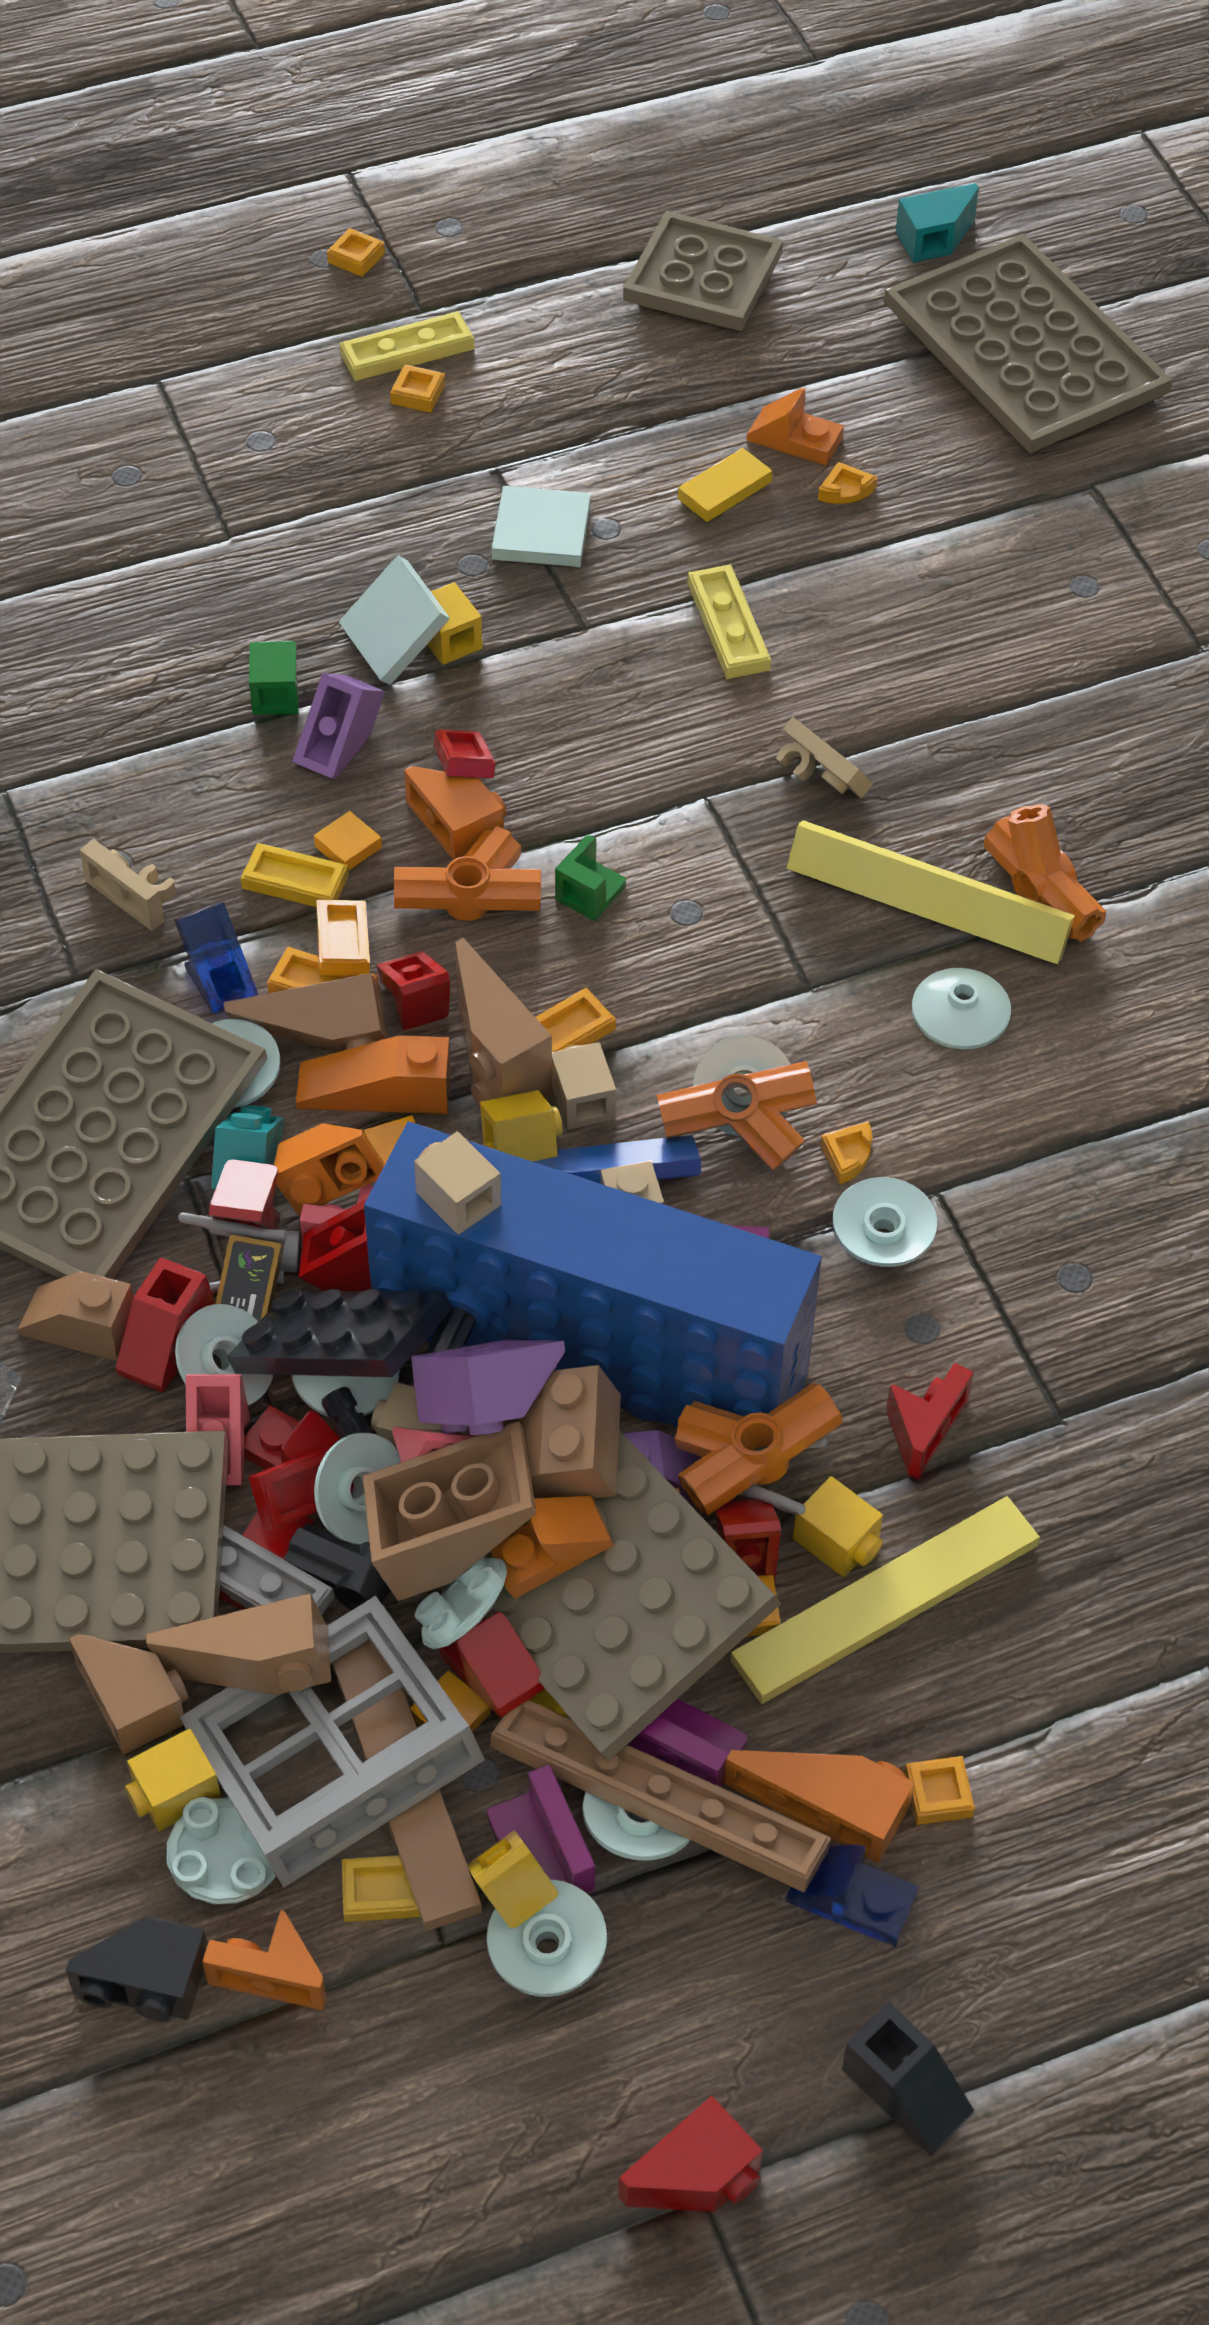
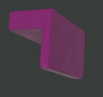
(690, 1741)
(547, 1830)

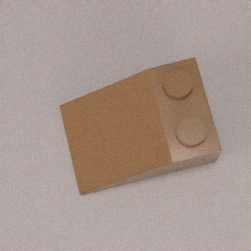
(502, 1038)
(573, 1435)
(447, 1509)

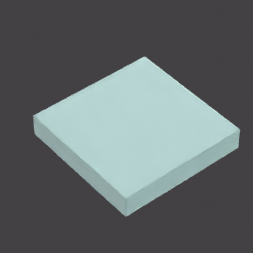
(541, 526)
(394, 620)

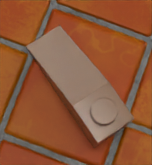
(322, 1015)
(254, 1649)

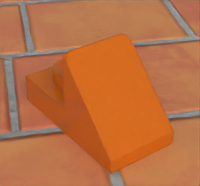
(790, 430)
(554, 1541)
(280, 1974)

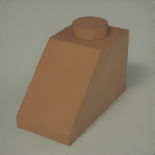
(80, 1314)
(130, 1690)

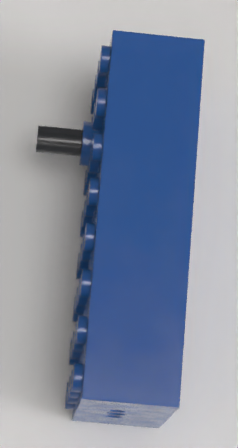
(627, 1283)

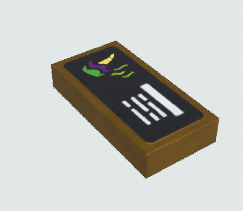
(250, 1275)

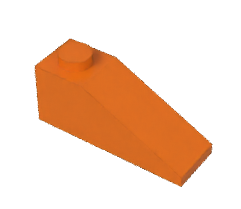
(380, 1076)
(829, 1793)

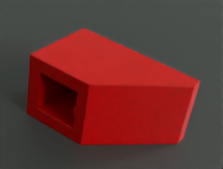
(154, 1320)

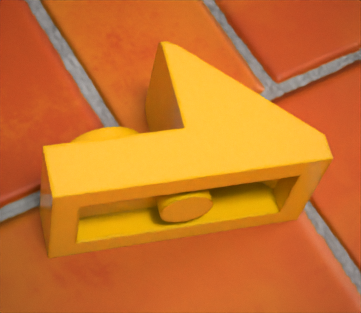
(512, 1880)

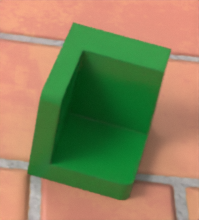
(273, 677)
(586, 883)

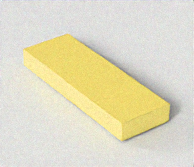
(406, 346)
(729, 621)

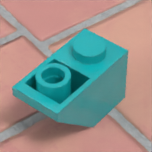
(936, 221)
(248, 1137)

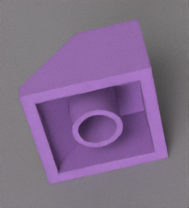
(482, 1383)

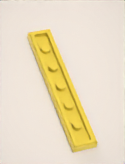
(930, 892)
(884, 1599)

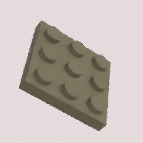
(703, 270)

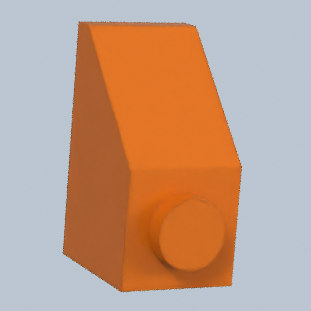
(453, 807)

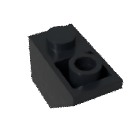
(143, 1967)
(907, 2078)

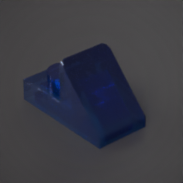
(215, 956)
(857, 1895)

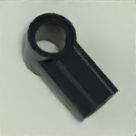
(338, 1565)

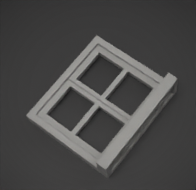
(367, 1791)

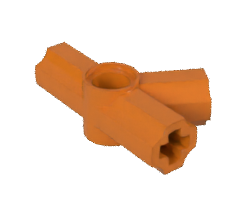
(1039, 870)
(472, 882)
(760, 1124)
(730, 1440)

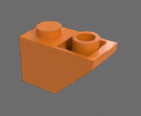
(325, 1165)

